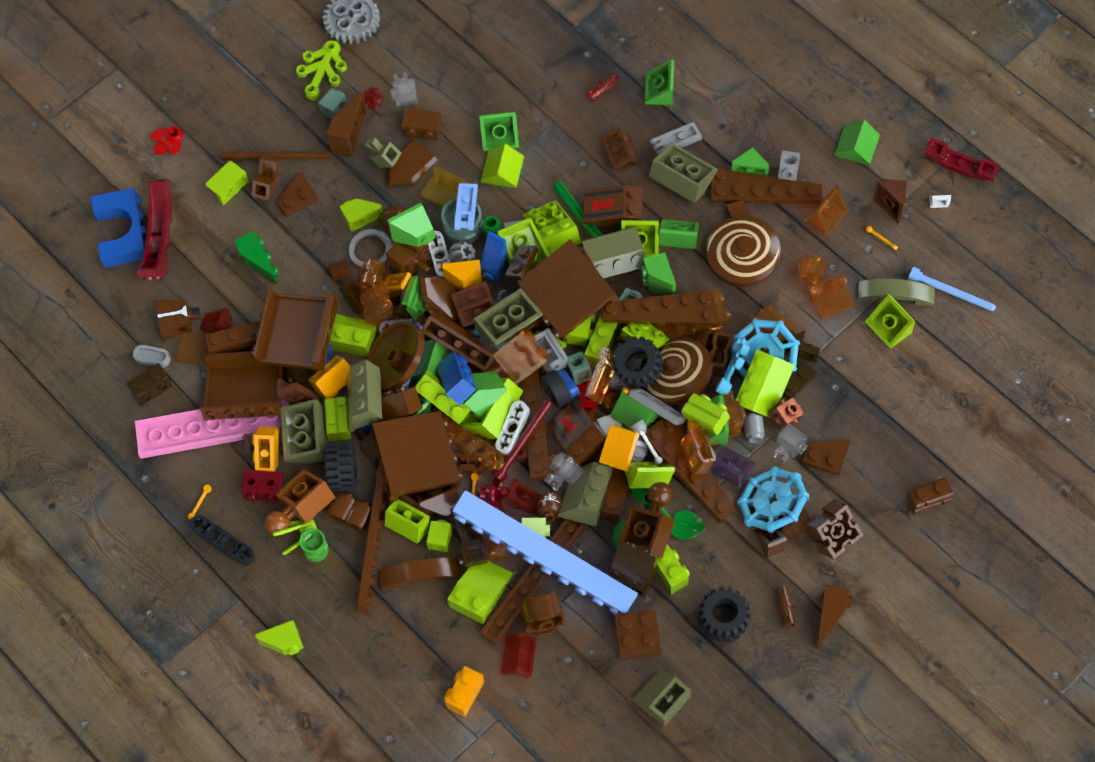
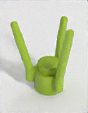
(302, 526)

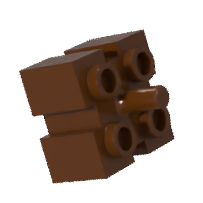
(408, 258)
(833, 529)

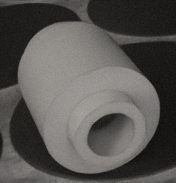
(754, 428)

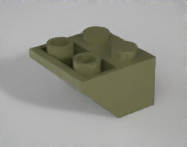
(663, 697)

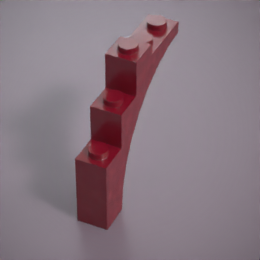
(160, 217)

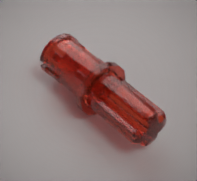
(603, 87)

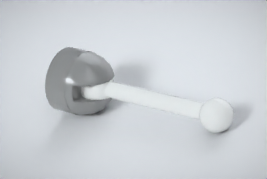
(640, 428)

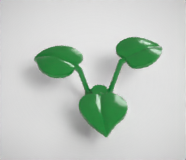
(686, 524)

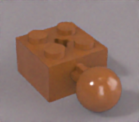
(301, 498)

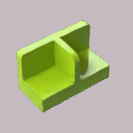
(227, 182)

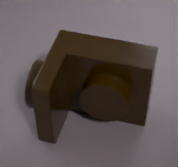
(298, 375)
(472, 556)

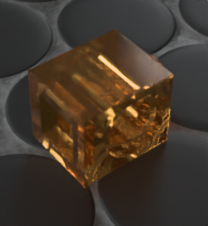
(812, 268)

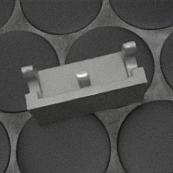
(556, 356)

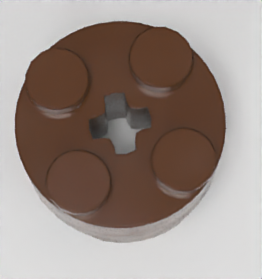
(542, 614)

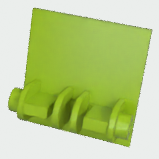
(647, 331)

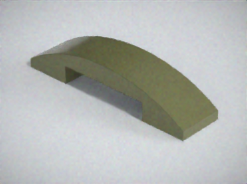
(898, 289)

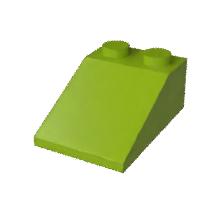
(524, 234)
(479, 591)

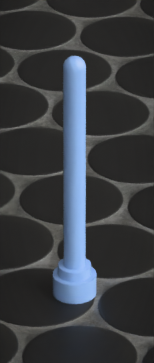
(918, 276)

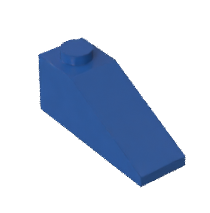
(494, 258)

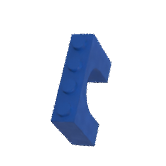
(132, 245)

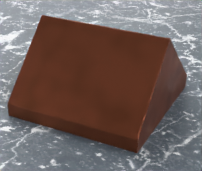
(891, 197)

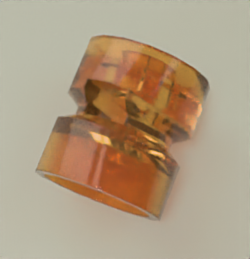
(371, 271)

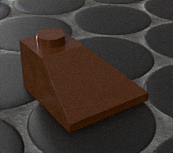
(438, 500)

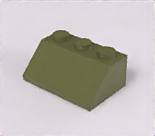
(682, 172)
(616, 252)
(506, 317)
(363, 394)
(304, 432)
(586, 495)

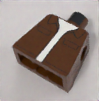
(175, 317)

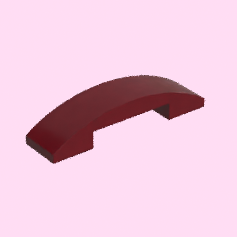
(959, 162)

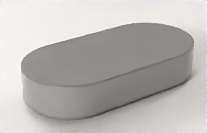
(151, 355)

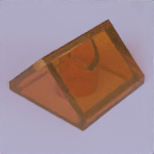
(828, 212)

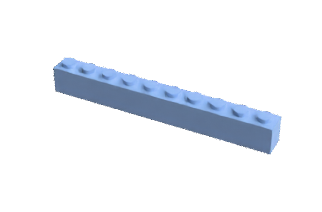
(544, 553)

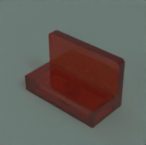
(519, 655)

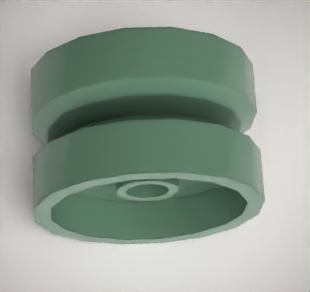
(448, 221)

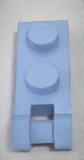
(466, 206)

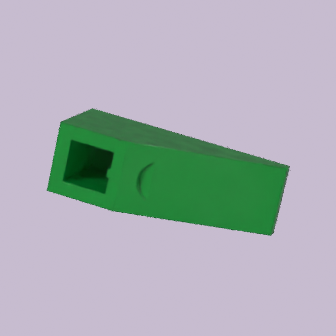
(253, 255)

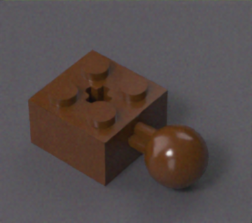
(650, 528)

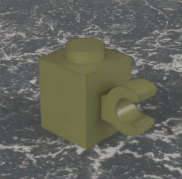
(383, 153)

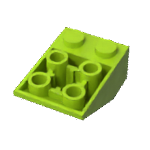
(554, 225)

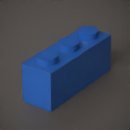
(456, 377)

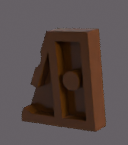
(297, 196)
(827, 456)

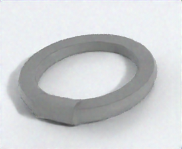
(369, 232)

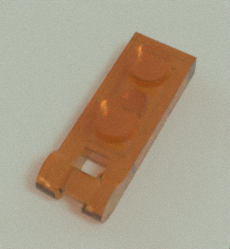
(601, 376)

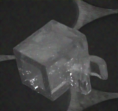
(404, 90)
(790, 443)
(565, 470)

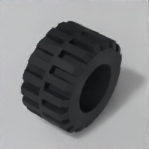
(630, 349)
(340, 466)
(727, 599)

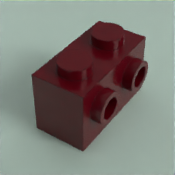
(262, 485)

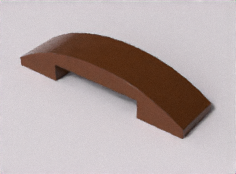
(418, 571)

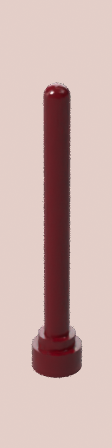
(502, 472)

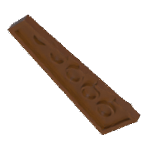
(752, 188)
(679, 309)
(666, 441)

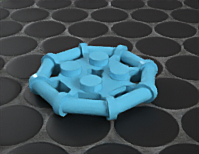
(767, 341)
(769, 490)

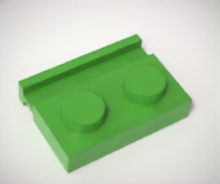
(412, 298)

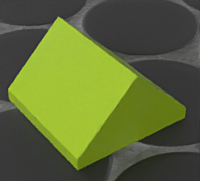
(502, 167)
(648, 233)
(890, 322)
(647, 473)

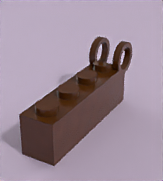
(456, 338)

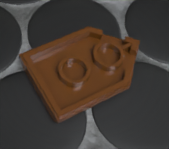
(410, 165)
(438, 292)

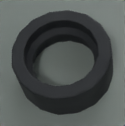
(556, 388)

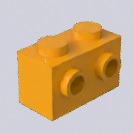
(332, 378)
(266, 449)
(464, 691)

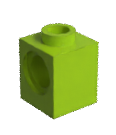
(439, 536)

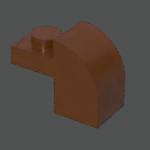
(268, 179)

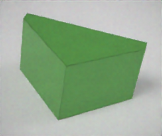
(751, 163)

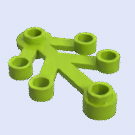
(321, 67)

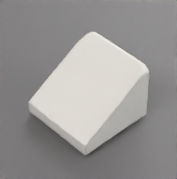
(939, 201)
(606, 421)

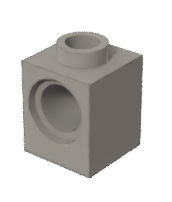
(789, 165)

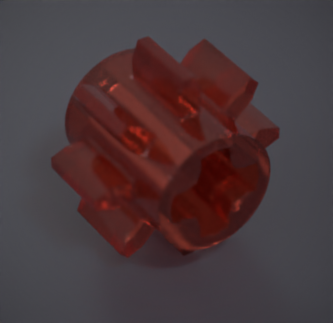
(373, 98)

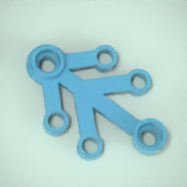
(738, 347)

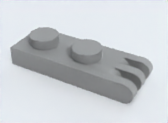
(681, 137)

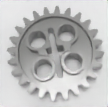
(353, 18)

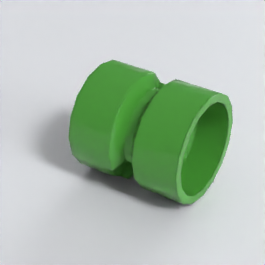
(314, 545)

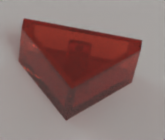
(216, 321)
(522, 497)

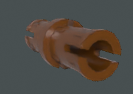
(786, 607)

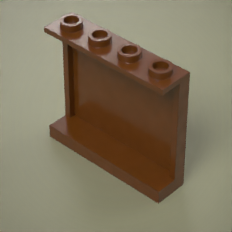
(566, 289)
(295, 330)
(240, 387)
(415, 454)

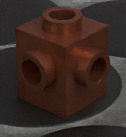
(786, 413)

